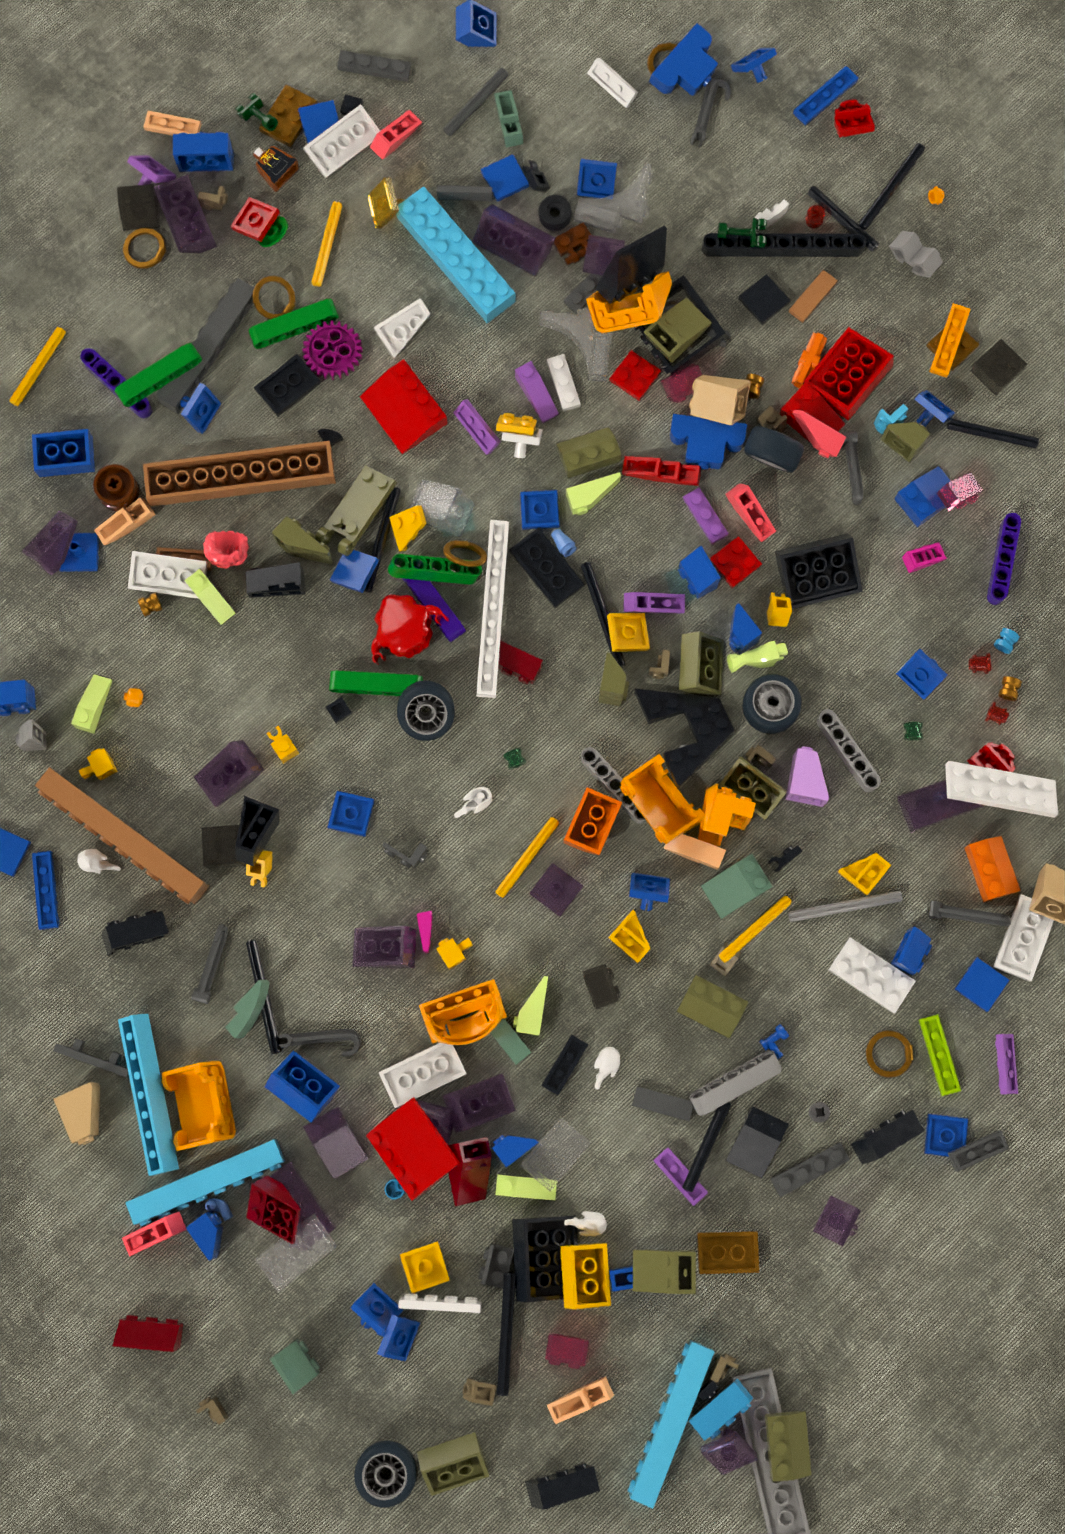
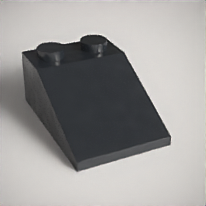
(757, 1142)

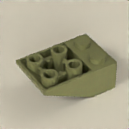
(677, 329)
(300, 543)
(664, 1271)

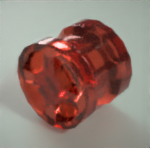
(815, 221)

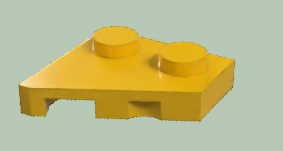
(407, 525)
(865, 872)
(631, 938)

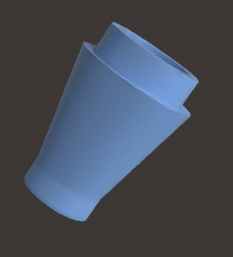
(564, 543)

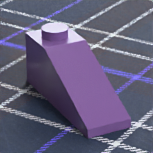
(535, 391)
(654, 602)

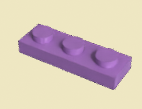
(476, 427)
(705, 516)
(1006, 1064)
(677, 1173)

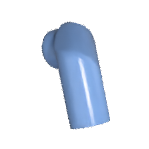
(219, 1206)

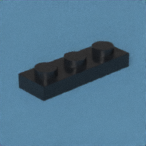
(564, 1065)

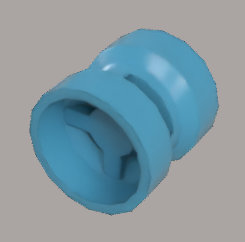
(1006, 641)
(393, 1189)

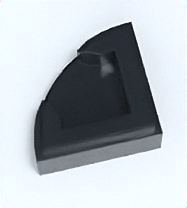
(330, 435)

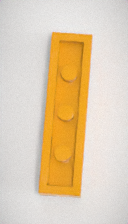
(949, 340)

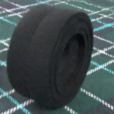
(554, 202)

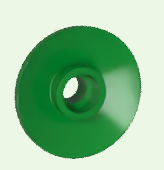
(275, 232)

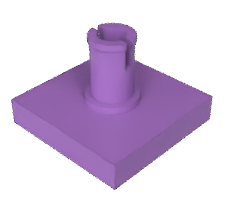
(151, 170)

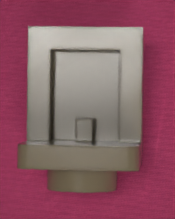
(212, 201)

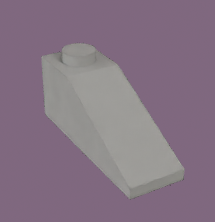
(31, 737)

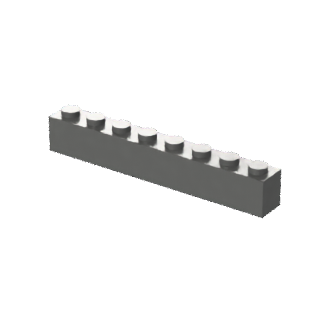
(210, 343)

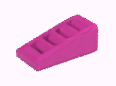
(913, 562)
(425, 926)

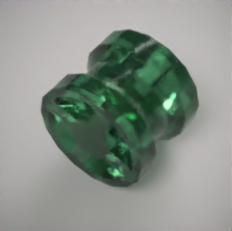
(913, 731)
(514, 758)

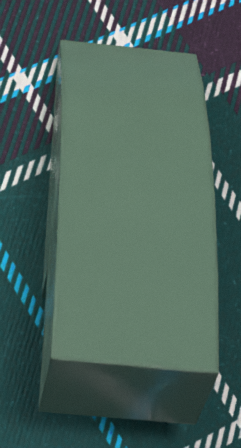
(508, 118)
(248, 1009)
(510, 1041)

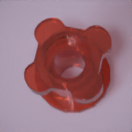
(980, 663)
(997, 714)

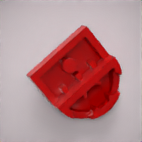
(853, 119)
(994, 757)

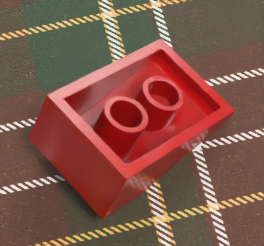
(813, 404)

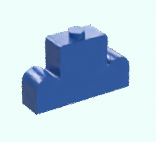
(686, 64)
(706, 439)

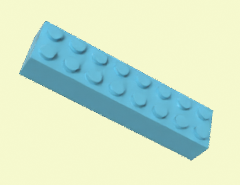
(455, 255)

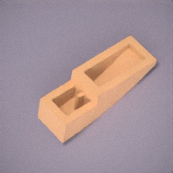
(124, 521)
(696, 851)
(580, 1400)

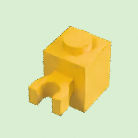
(779, 610)
(283, 746)
(100, 765)
(260, 869)
(451, 952)

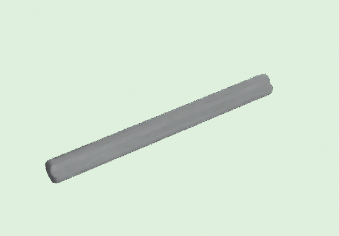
(845, 906)

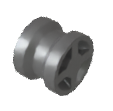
(813, 1112)

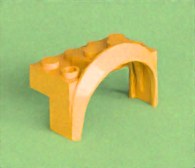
(721, 811)
(470, 1029)

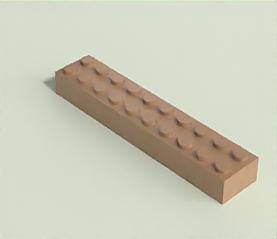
(239, 473)
(117, 833)

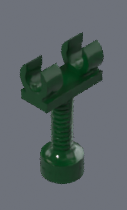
(268, 121)
(759, 224)

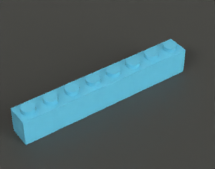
(148, 1094)
(204, 1182)
(671, 1423)

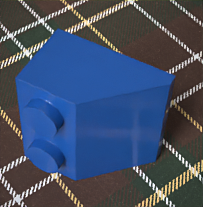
(475, 25)
(699, 573)
(743, 631)
(911, 951)
(512, 1148)
(207, 1234)

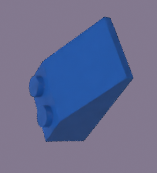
(920, 497)

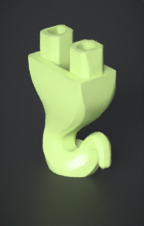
(760, 657)

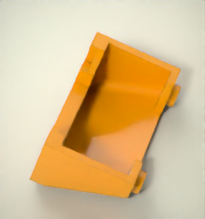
(633, 309)
(660, 801)
(201, 1104)

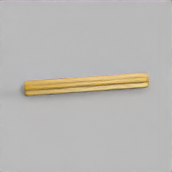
(326, 245)
(37, 366)
(527, 857)
(755, 928)

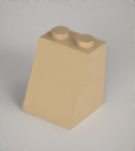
(719, 399)
(1050, 893)
(80, 1112)

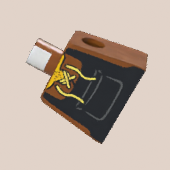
(275, 166)

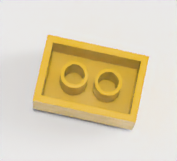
(585, 1276)

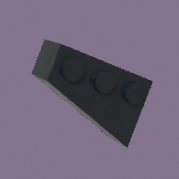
(276, 581)
(255, 829)
(134, 931)
(887, 1137)
(562, 1486)

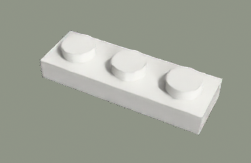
(612, 82)
(563, 382)

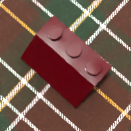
(148, 1334)

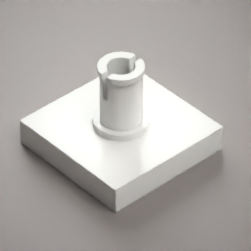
(522, 441)

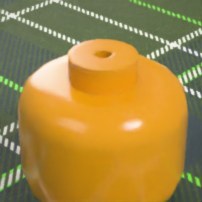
(133, 697)

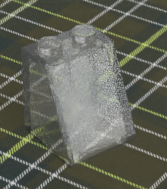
(443, 506)

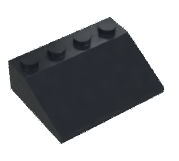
(634, 266)
(819, 570)
(539, 1256)

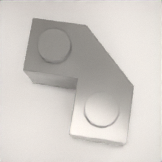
(910, 250)

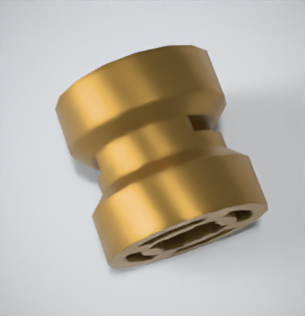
(756, 382)
(150, 604)
(1009, 688)

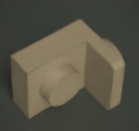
(772, 420)
(663, 662)
(762, 755)
(723, 967)
(719, 1370)
(479, 1392)
(216, 1411)

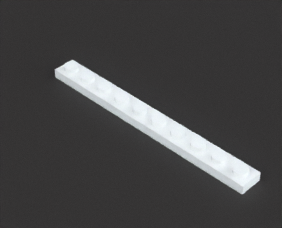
(492, 609)

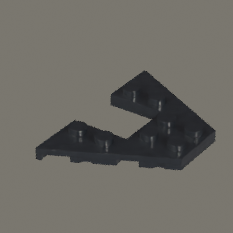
(706, 719)

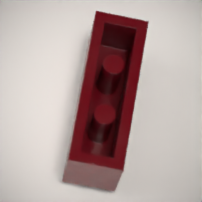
(518, 663)

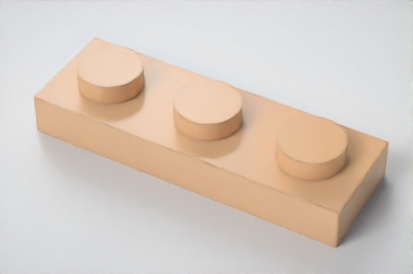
(170, 124)

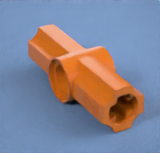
(809, 358)

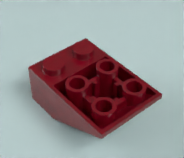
(471, 1176)
(273, 1208)

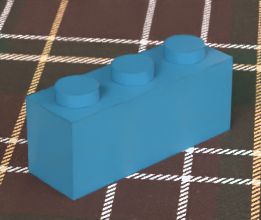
(721, 1410)

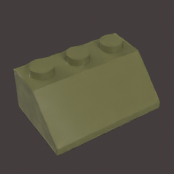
(589, 452)
(701, 664)
(614, 683)
(751, 783)
(712, 1006)
(788, 1445)
(452, 1464)

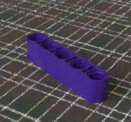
(110, 377)
(1008, 551)
(428, 595)

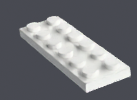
(1001, 789)

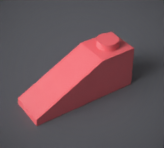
(395, 134)
(820, 435)
(750, 511)
(154, 1233)

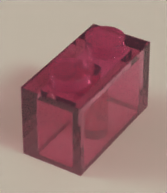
(680, 383)
(960, 491)
(566, 1350)

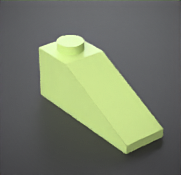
(587, 495)
(210, 596)
(91, 704)
(531, 1014)
(523, 1187)

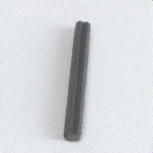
(475, 101)

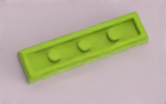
(939, 1055)

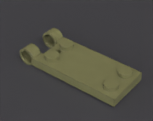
(357, 509)

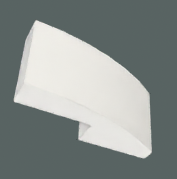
(775, 214)

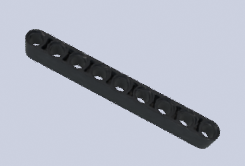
(791, 240)

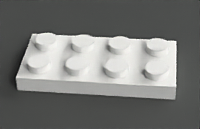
(342, 141)
(163, 573)
(1023, 941)
(871, 975)
(422, 1073)
(431, 1302)

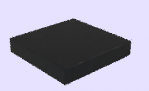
(764, 299)

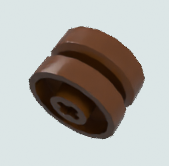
(116, 487)

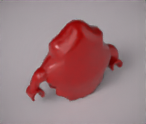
(403, 626)

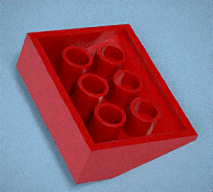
(850, 372)
(404, 407)
(413, 1149)

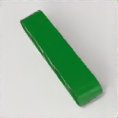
(293, 323)
(158, 374)
(426, 570)
(371, 683)

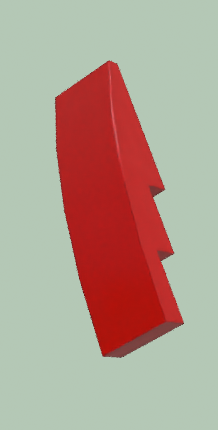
(661, 471)

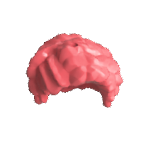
(226, 548)

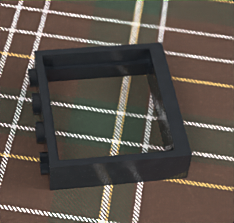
(678, 285)

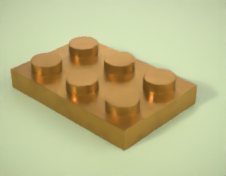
(286, 112)
(728, 1252)

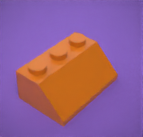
(592, 822)
(992, 868)

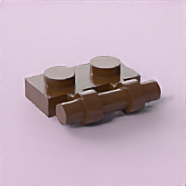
(571, 240)

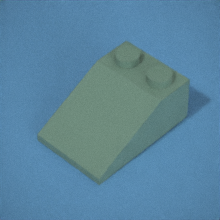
(736, 886)
(295, 1365)

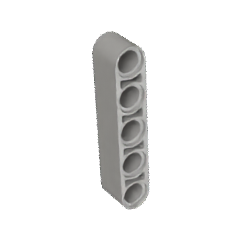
(848, 741)
(606, 780)
(735, 1082)

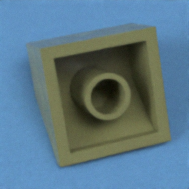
(905, 438)

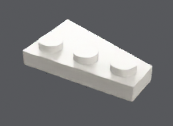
(402, 326)

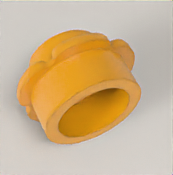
(936, 195)

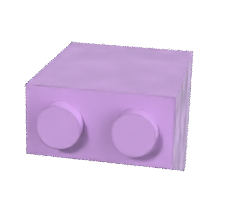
(807, 779)

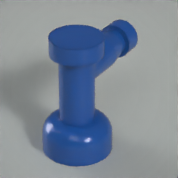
(769, 1043)

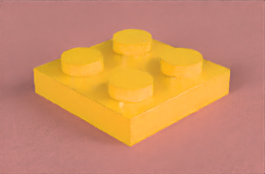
(517, 425)
(628, 632)
(424, 1267)

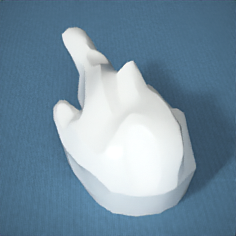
(478, 800)
(92, 861)
(607, 1062)
(592, 1224)

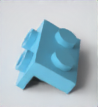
(884, 419)

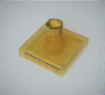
(383, 202)

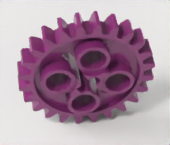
(324, 336)

